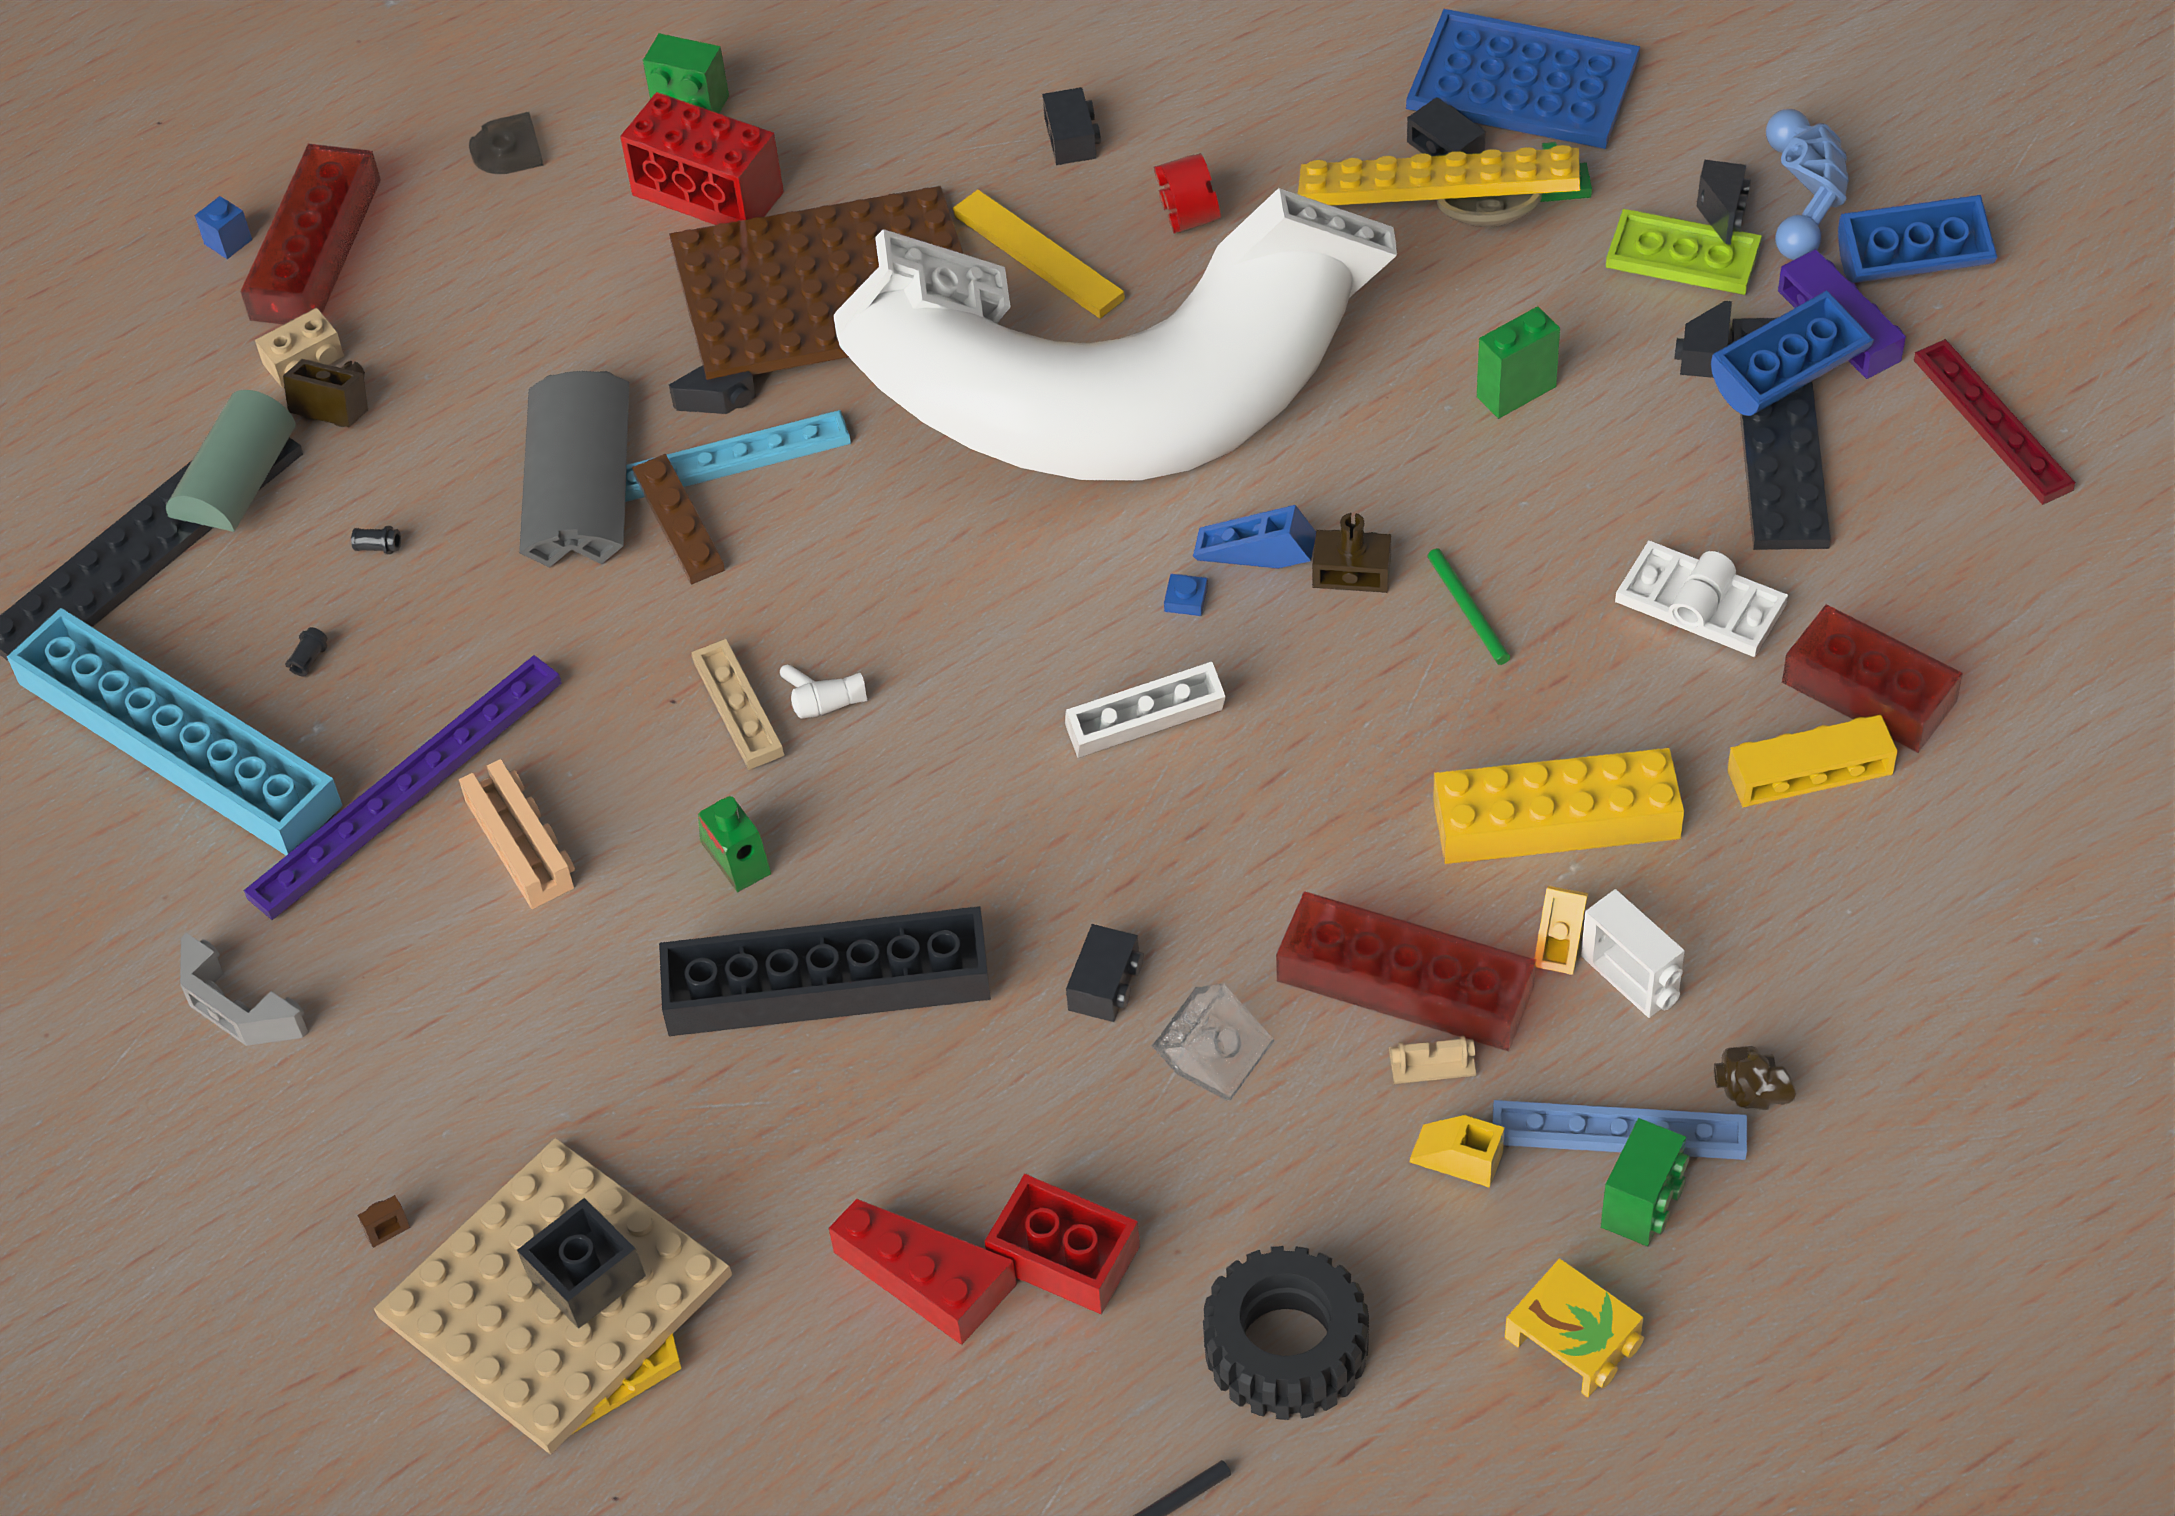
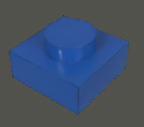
(1185, 594)

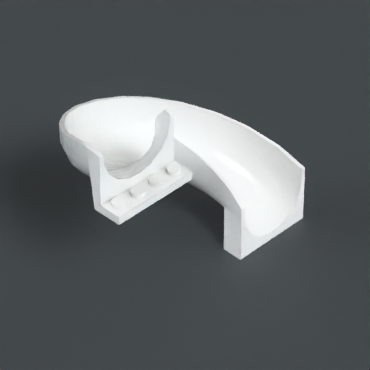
(1123, 404)

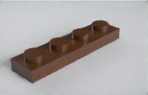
(678, 519)

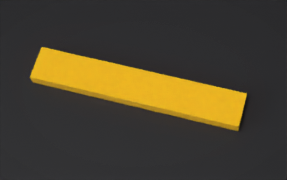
(1039, 254)

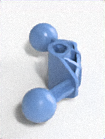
(1819, 164)

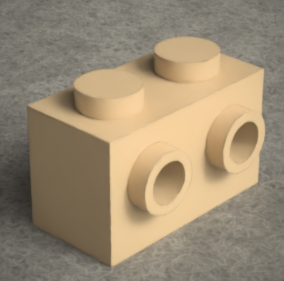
(303, 338)

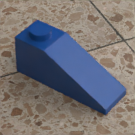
(1261, 540)

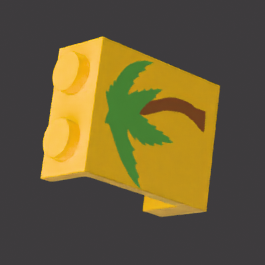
(1577, 1325)

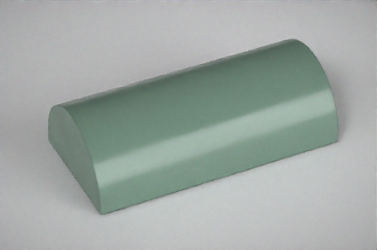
(232, 461)

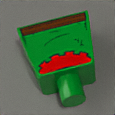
(724, 831)

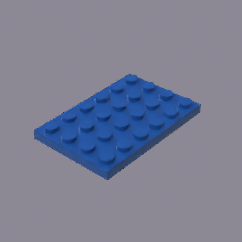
(1525, 77)

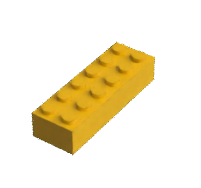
(1557, 805)

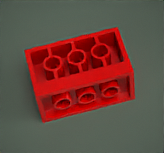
(701, 162)

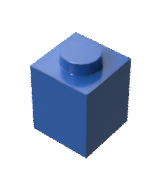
(223, 227)

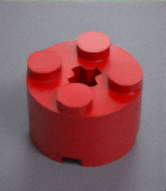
(1187, 192)

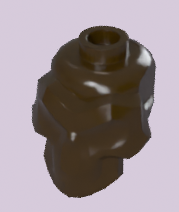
(1753, 1078)

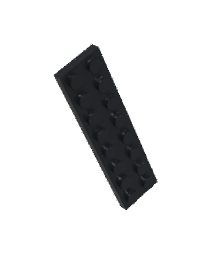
(1784, 467)

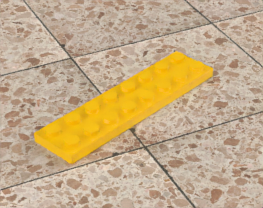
(1441, 176)

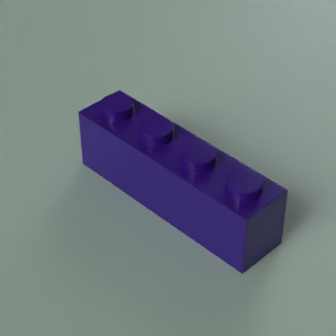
(1813, 275)

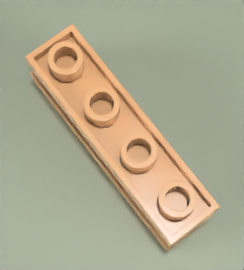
(518, 835)

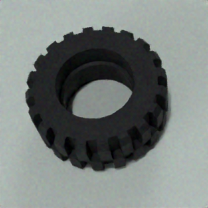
(1294, 1381)

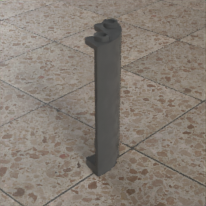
(575, 467)

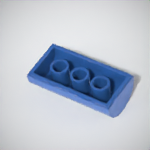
(1915, 239)
(1787, 354)

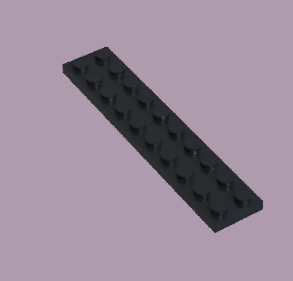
(115, 562)

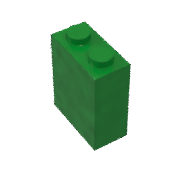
(1518, 362)

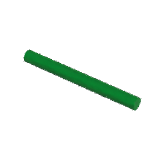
(1468, 606)

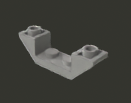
(267, 1022)

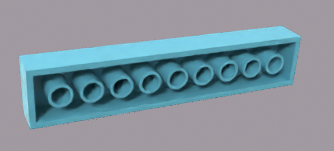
(175, 732)

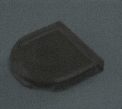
(506, 145)

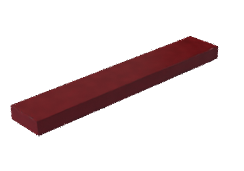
(1994, 422)

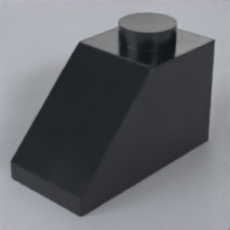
(1702, 339)
(713, 395)

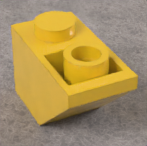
(1461, 1148)

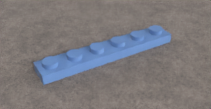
(1609, 1127)

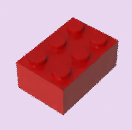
(1064, 1243)

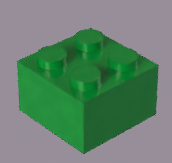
(687, 71)
(1644, 1182)

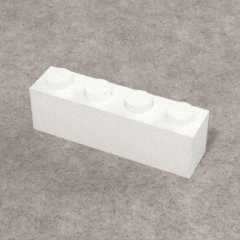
(1144, 709)

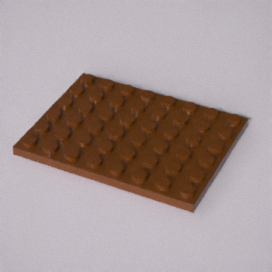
(771, 284)

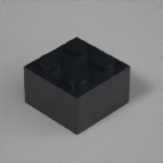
(581, 1262)

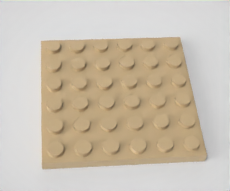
(508, 1340)

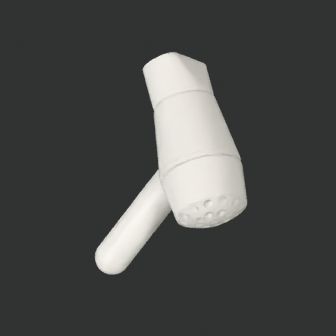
(822, 697)

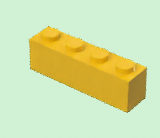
(1811, 760)

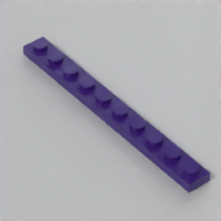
(402, 787)

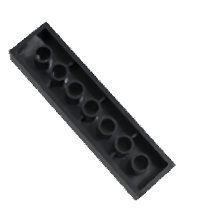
(823, 971)

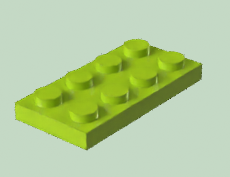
(1682, 252)

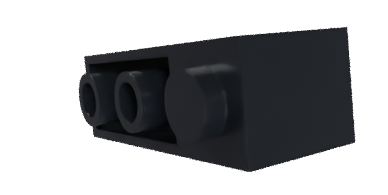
(1723, 196)

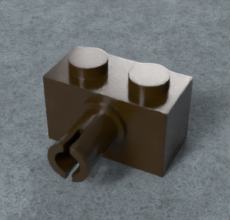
(326, 392)
(1351, 558)

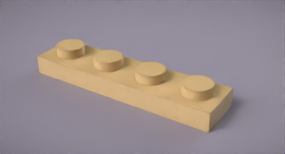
(737, 704)

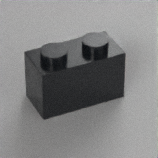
(1070, 126)
(1442, 130)
(1103, 973)

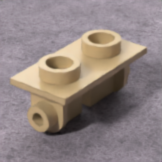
(1432, 1060)

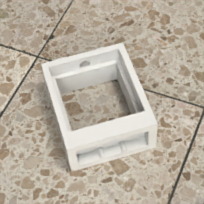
(1632, 953)

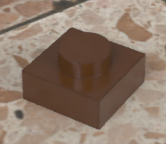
(383, 1221)

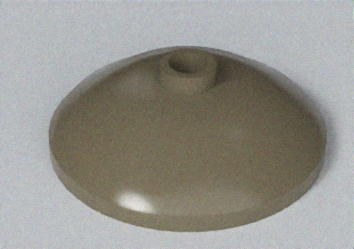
(1489, 210)

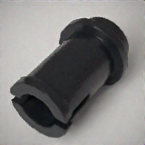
(383, 540)
(310, 645)

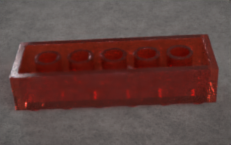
(311, 234)
(1406, 970)

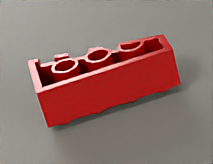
(924, 1268)

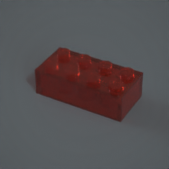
(1871, 675)

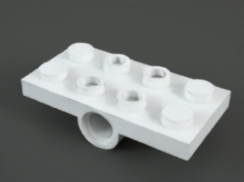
(1702, 597)

